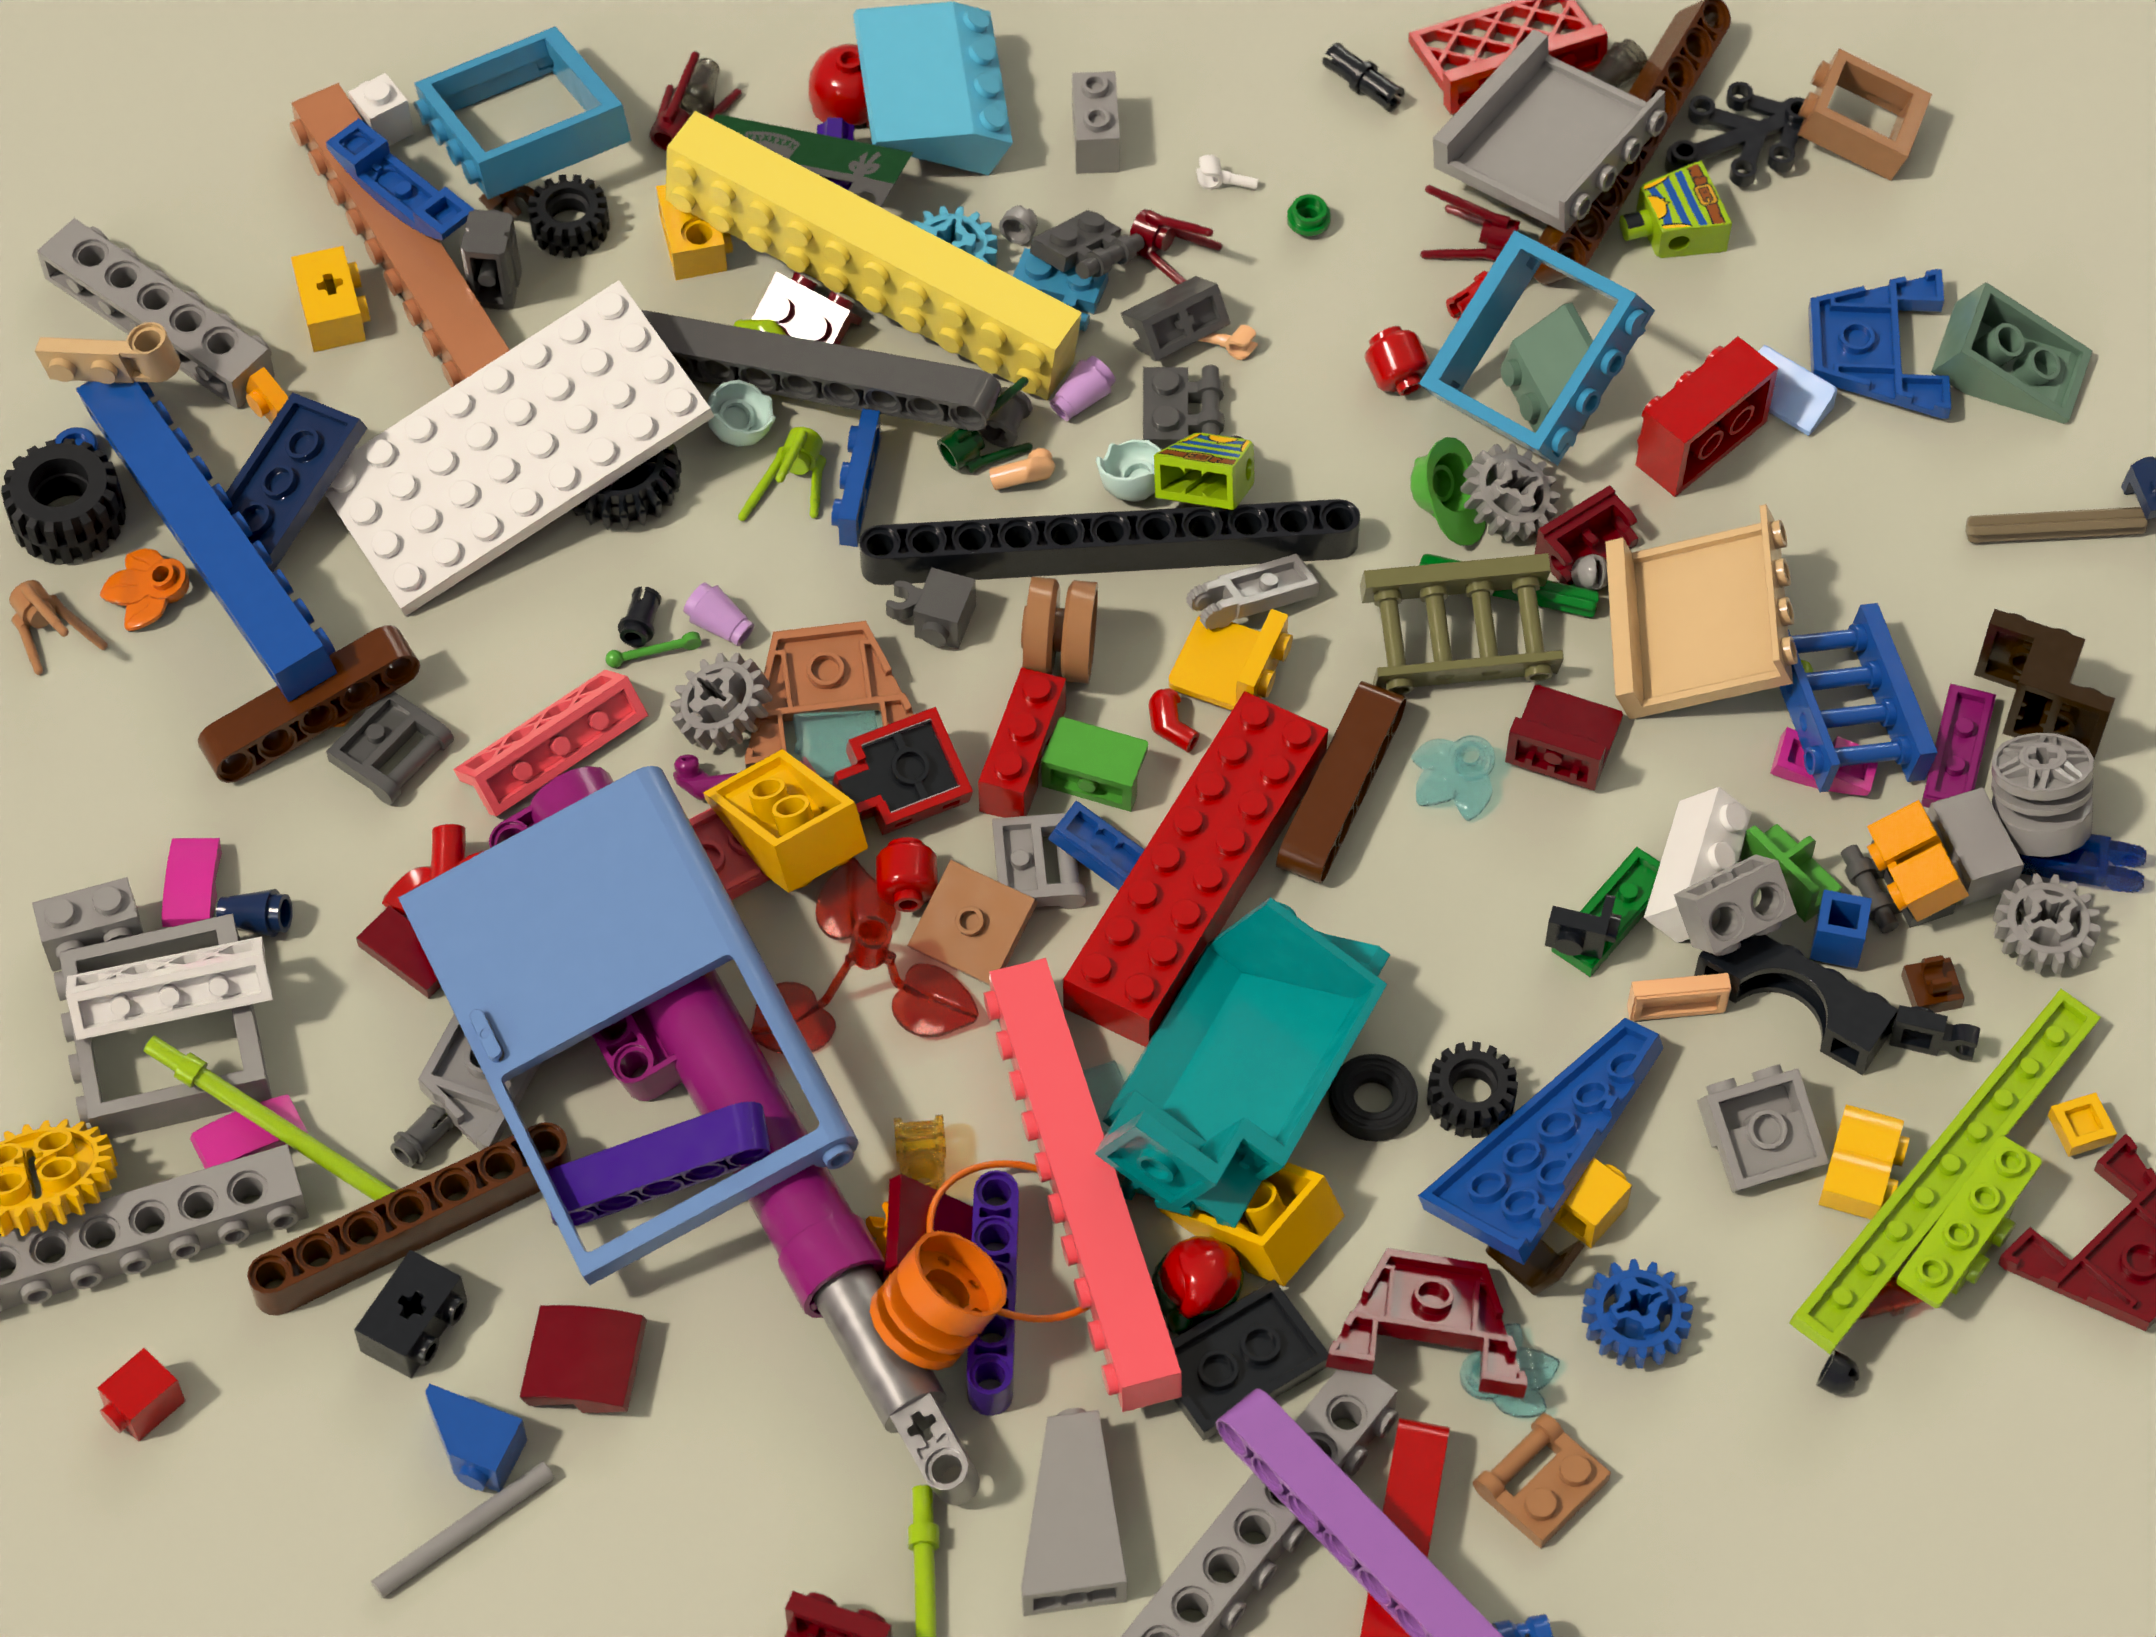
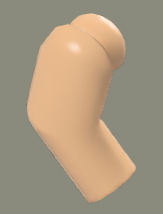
(1035, 468)

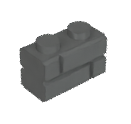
(491, 258)

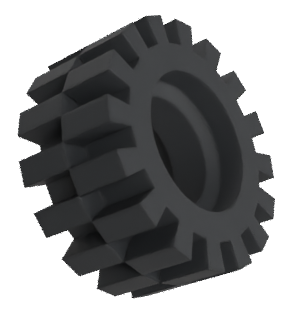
(568, 235)
(1471, 1065)

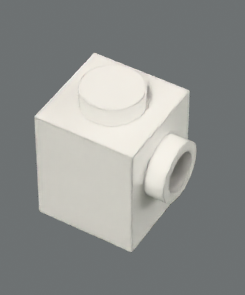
(383, 108)

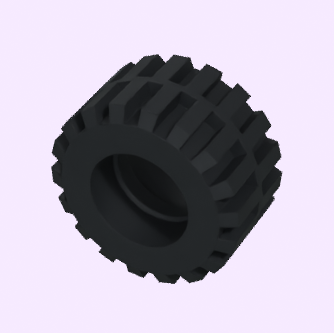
(57, 473)

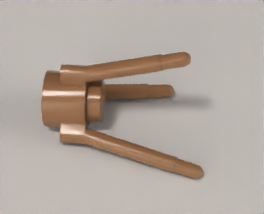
(38, 610)

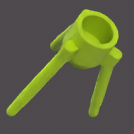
(797, 456)

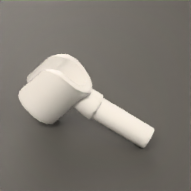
(1211, 176)

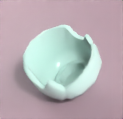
(740, 413)
(1129, 469)

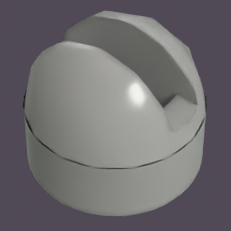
(1011, 221)
(1585, 570)

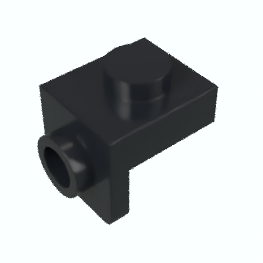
(1582, 933)

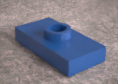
(1096, 844)

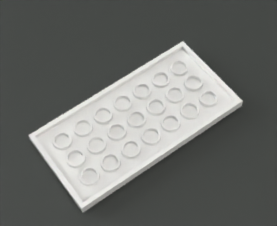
(514, 447)

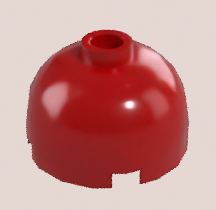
(838, 86)

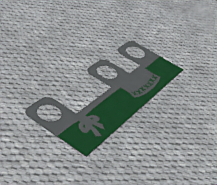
(866, 165)

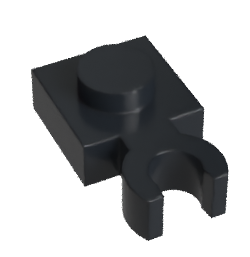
(1929, 1032)

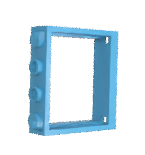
(540, 152)
(1488, 313)

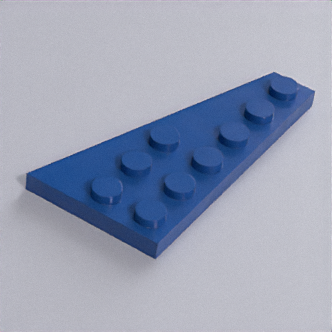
(1531, 1162)

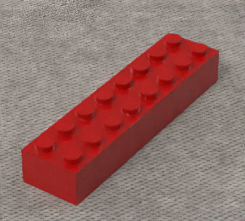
(1195, 868)

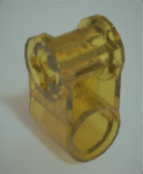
(921, 1149)

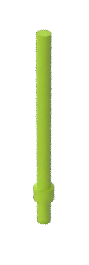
(193, 1071)
(923, 1541)

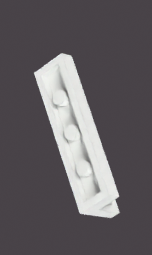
(168, 988)

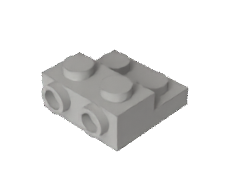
(1762, 1127)

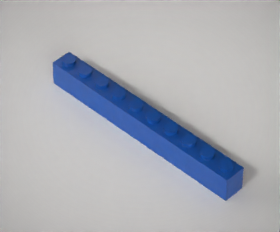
(212, 536)

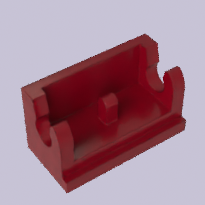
(1585, 531)

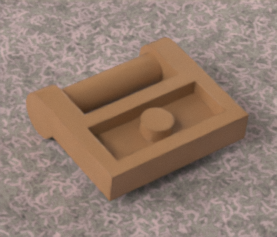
(1553, 1492)

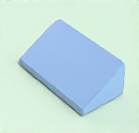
(1798, 394)

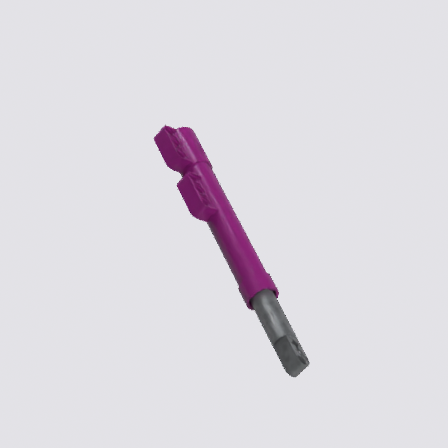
(821, 1244)

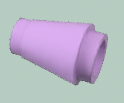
(1083, 387)
(717, 613)

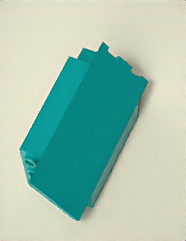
(1240, 1063)

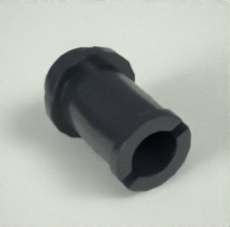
(637, 626)

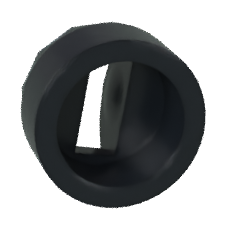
(1838, 1374)

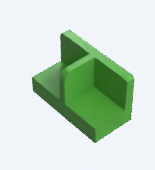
(1093, 763)
(1801, 872)

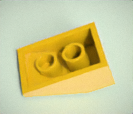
(789, 819)
(1280, 1225)

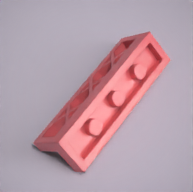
(552, 741)

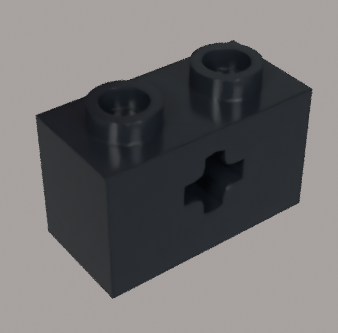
(413, 1289)

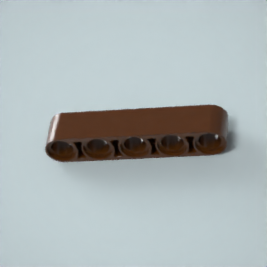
(273, 726)
(1341, 782)

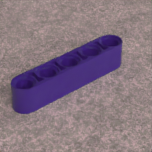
(662, 1162)
(1001, 1226)

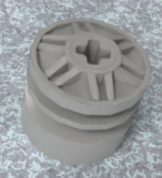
(2044, 793)

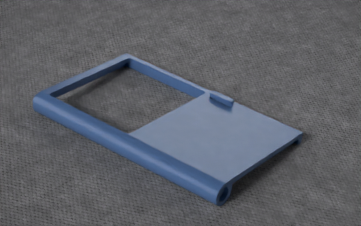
(583, 930)

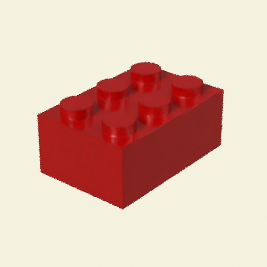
(1705, 415)

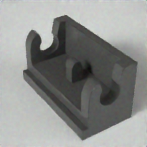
(1177, 317)

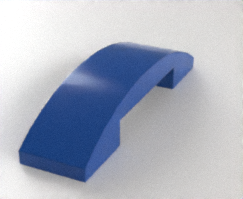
(395, 185)

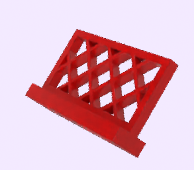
(1578, 48)

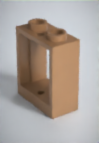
(1850, 138)

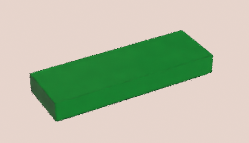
(1632, 887)

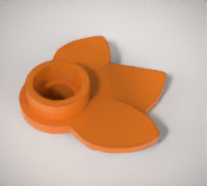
(146, 587)

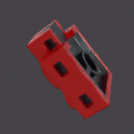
(904, 772)

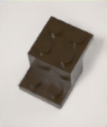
(2041, 669)

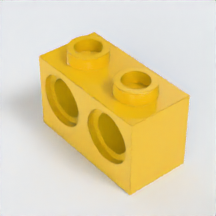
(692, 242)

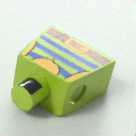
(1679, 215)
(1205, 470)

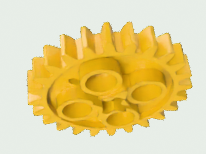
(70, 1168)

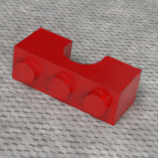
(1016, 753)

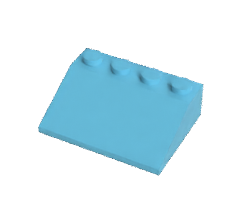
(934, 83)

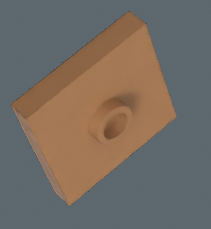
(972, 922)

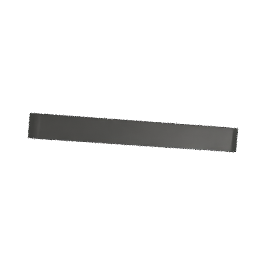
(830, 372)

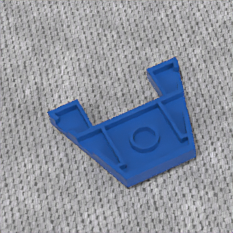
(1859, 343)

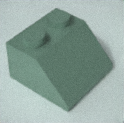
(1544, 361)

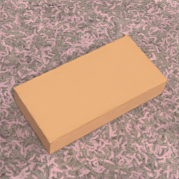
(1678, 997)

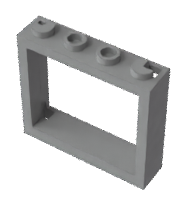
(169, 1104)

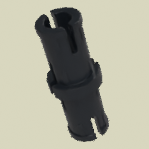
(1363, 77)

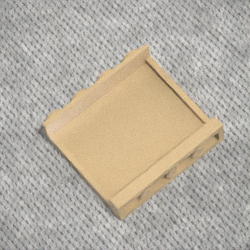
(1700, 618)

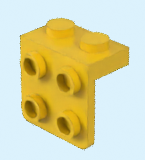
(1231, 660)

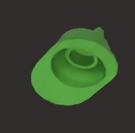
(1437, 490)

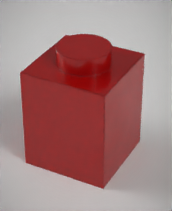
(139, 1395)

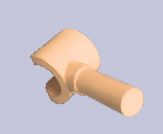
(1237, 345)

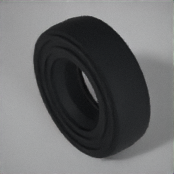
(1370, 1125)

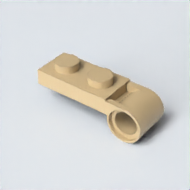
(141, 358)

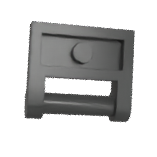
(379, 736)

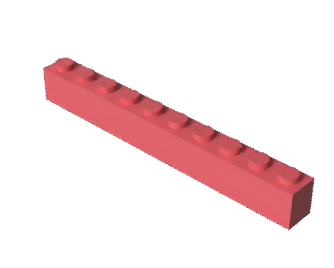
(1084, 1187)

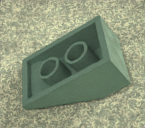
(2011, 356)

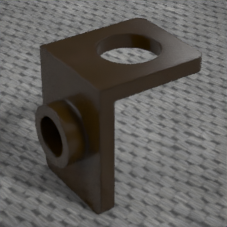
(1542, 1267)

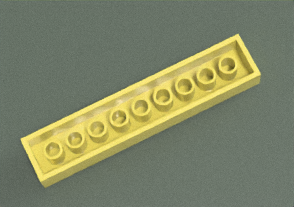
(871, 255)

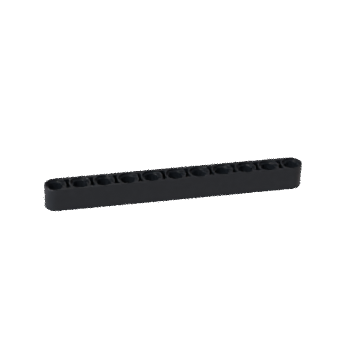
(1130, 531)

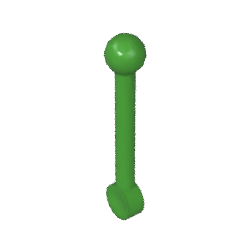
(689, 641)

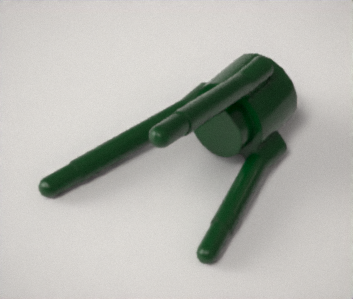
(964, 446)

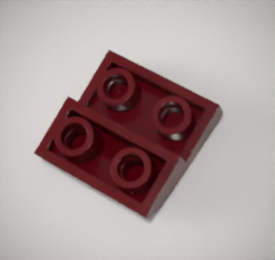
(583, 1358)

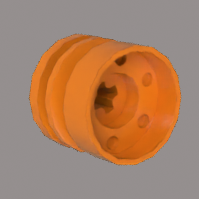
(938, 1300)

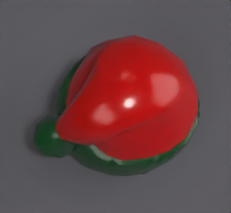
(1196, 1281)

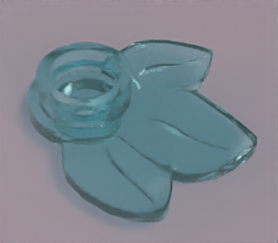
(1451, 778)
(1539, 1369)

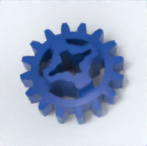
(1624, 1325)

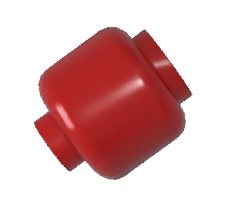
(1397, 360)
(906, 874)

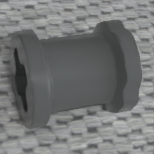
(1003, 423)

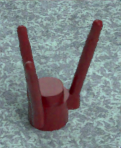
(671, 117)
(1494, 233)
(1159, 234)

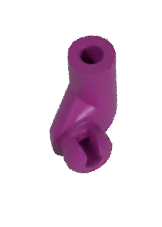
(693, 778)

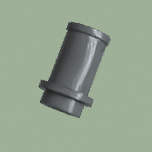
(412, 1145)

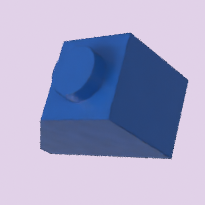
(476, 1438)

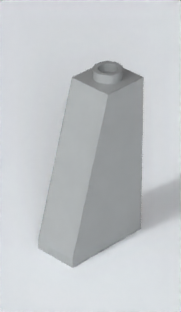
(1074, 1530)

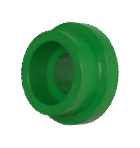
(1308, 215)

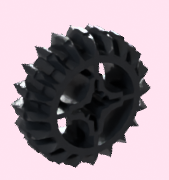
(637, 492)

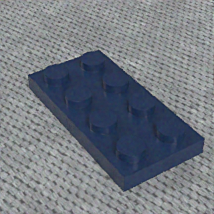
(292, 471)

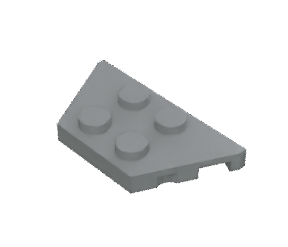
(461, 1089)

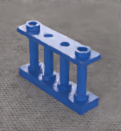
(1894, 707)

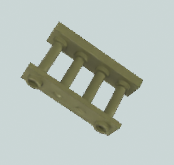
(1478, 581)

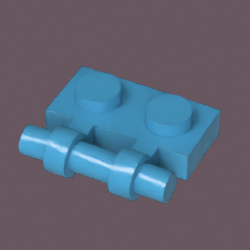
(1063, 286)

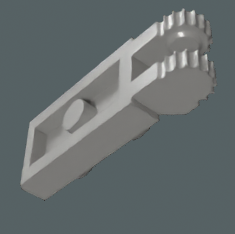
(1253, 591)

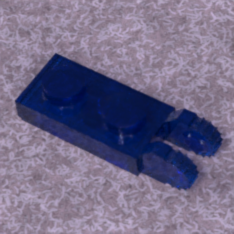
(2091, 864)

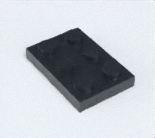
(1242, 1349)

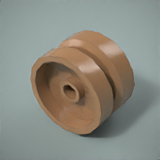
(1057, 629)

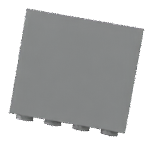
(1545, 135)

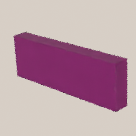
(1959, 743)

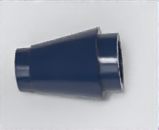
(259, 912)

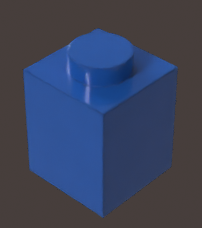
(1840, 929)

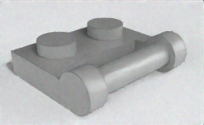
(1022, 863)

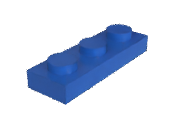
(857, 477)

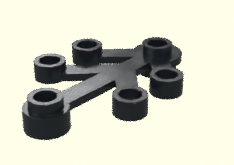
(1743, 131)

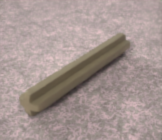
(2056, 524)

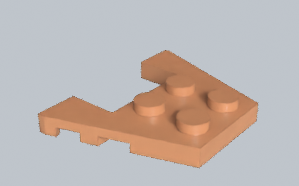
(824, 672)

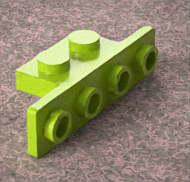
(1970, 1225)

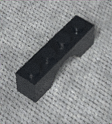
(1849, 1018)

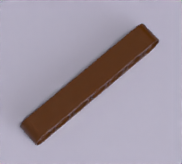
(396, 1238)

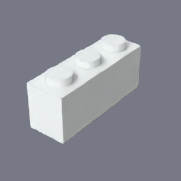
(1701, 843)

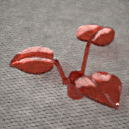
(848, 906)

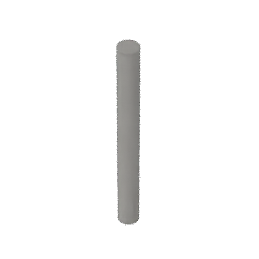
(462, 1529)

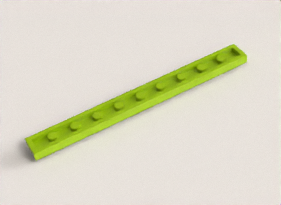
(1943, 1171)

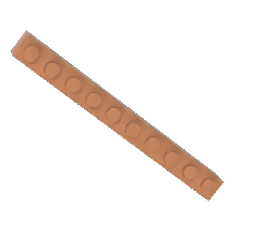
(413, 263)

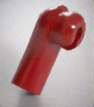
(1165, 720)

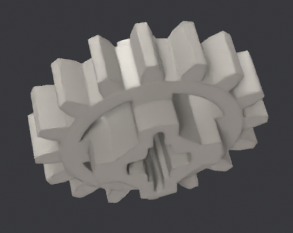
(1510, 492)
(721, 701)
(2046, 923)

